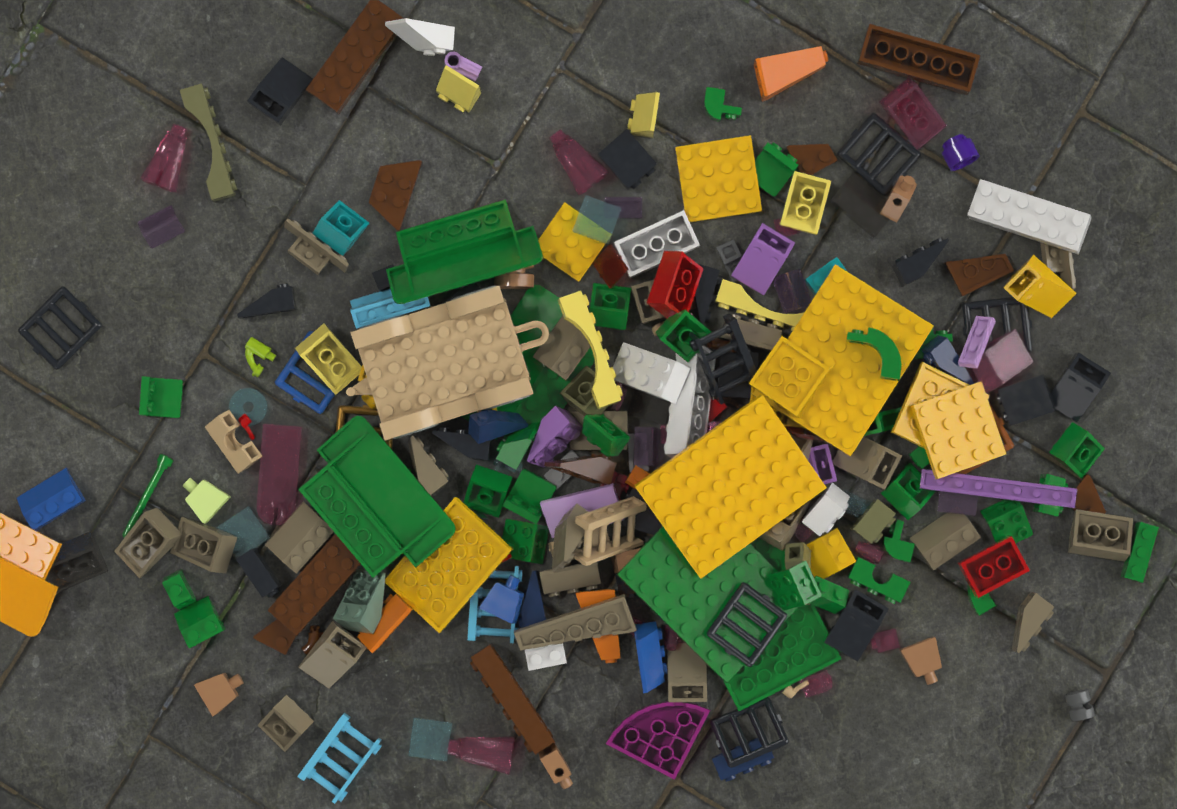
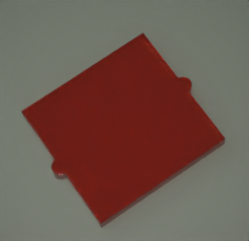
(610, 266)
(802, 433)

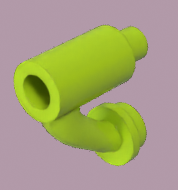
(261, 350)

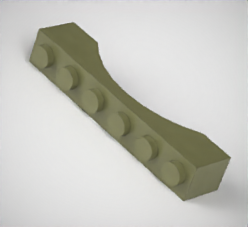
(219, 180)

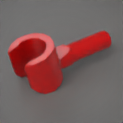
(244, 420)

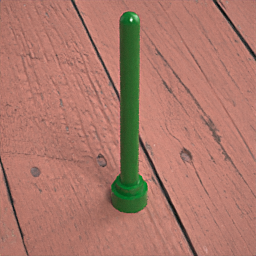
(163, 463)

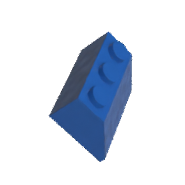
(50, 499)
(650, 655)

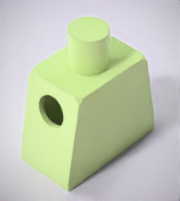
(205, 499)

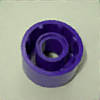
(959, 152)

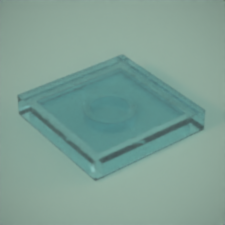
(596, 219)
(247, 530)
(430, 739)

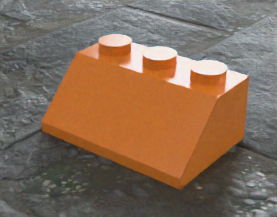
(392, 616)

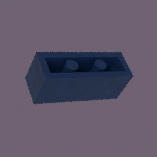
(728, 773)

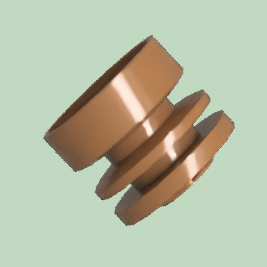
(515, 279)

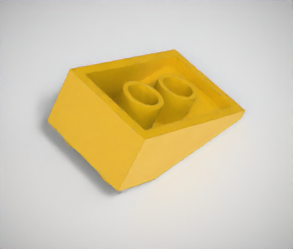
(829, 554)

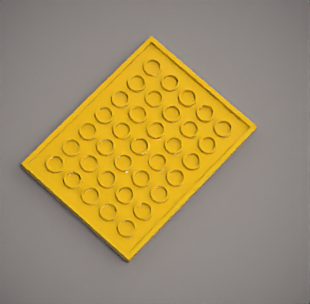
(852, 388)
(730, 486)

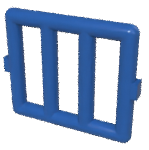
(298, 396)

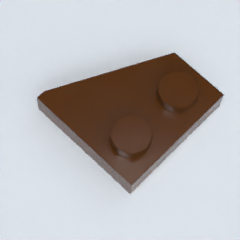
(812, 157)
(1088, 497)
(276, 636)

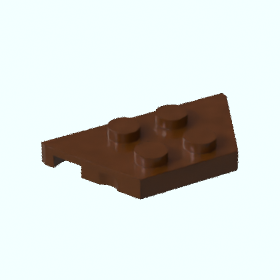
(394, 190)

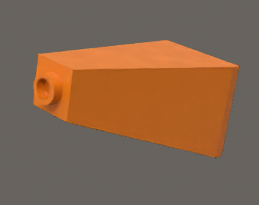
(784, 70)
(606, 645)

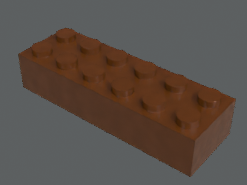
(354, 56)
(918, 59)
(315, 586)
(513, 699)

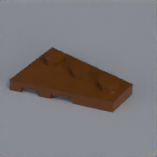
(977, 272)

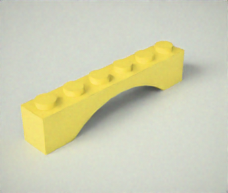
(734, 296)
(576, 312)

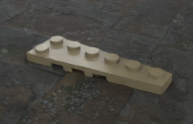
(591, 621)

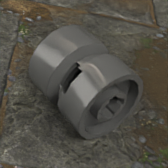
(1079, 705)

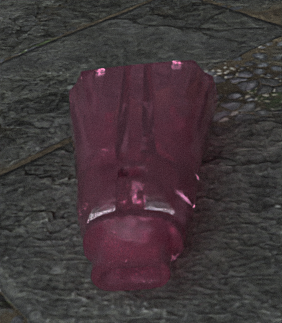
(577, 162)
(166, 163)
(485, 751)

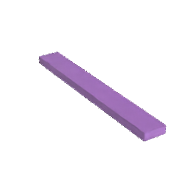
(1000, 489)

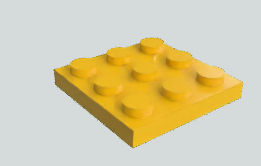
(567, 249)
(789, 376)

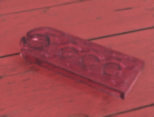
(278, 472)

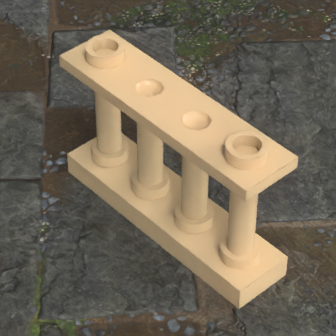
(601, 518)

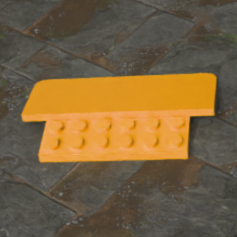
(24, 565)

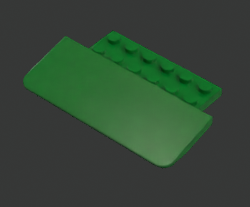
(460, 252)
(542, 306)
(375, 500)

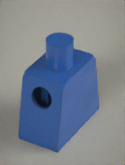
(504, 600)

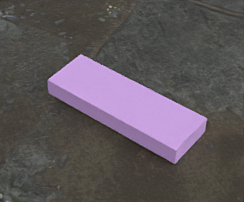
(976, 342)

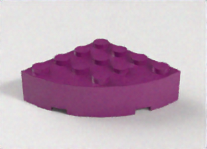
(660, 734)

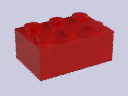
(674, 283)
(993, 566)

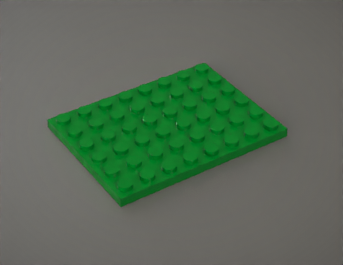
(692, 604)
(791, 654)

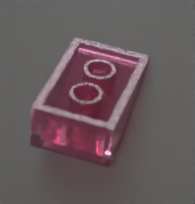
(913, 113)
(1002, 361)

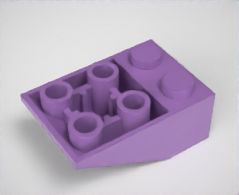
(763, 259)
(553, 436)
(822, 463)

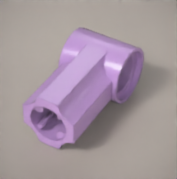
(465, 67)

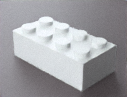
(646, 247)
(650, 372)

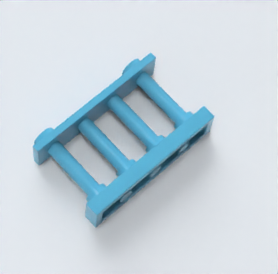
(381, 306)
(475, 630)
(333, 741)

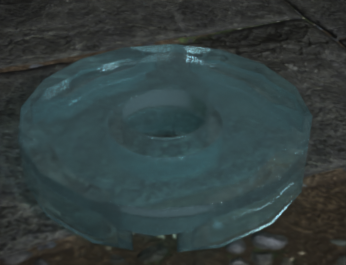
(249, 395)

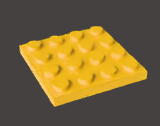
(718, 179)
(926, 385)
(958, 430)

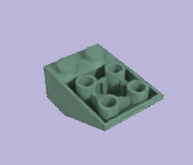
(362, 603)

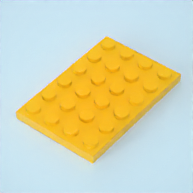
(453, 571)

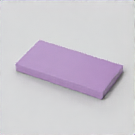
(588, 499)

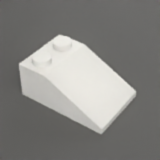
(424, 36)

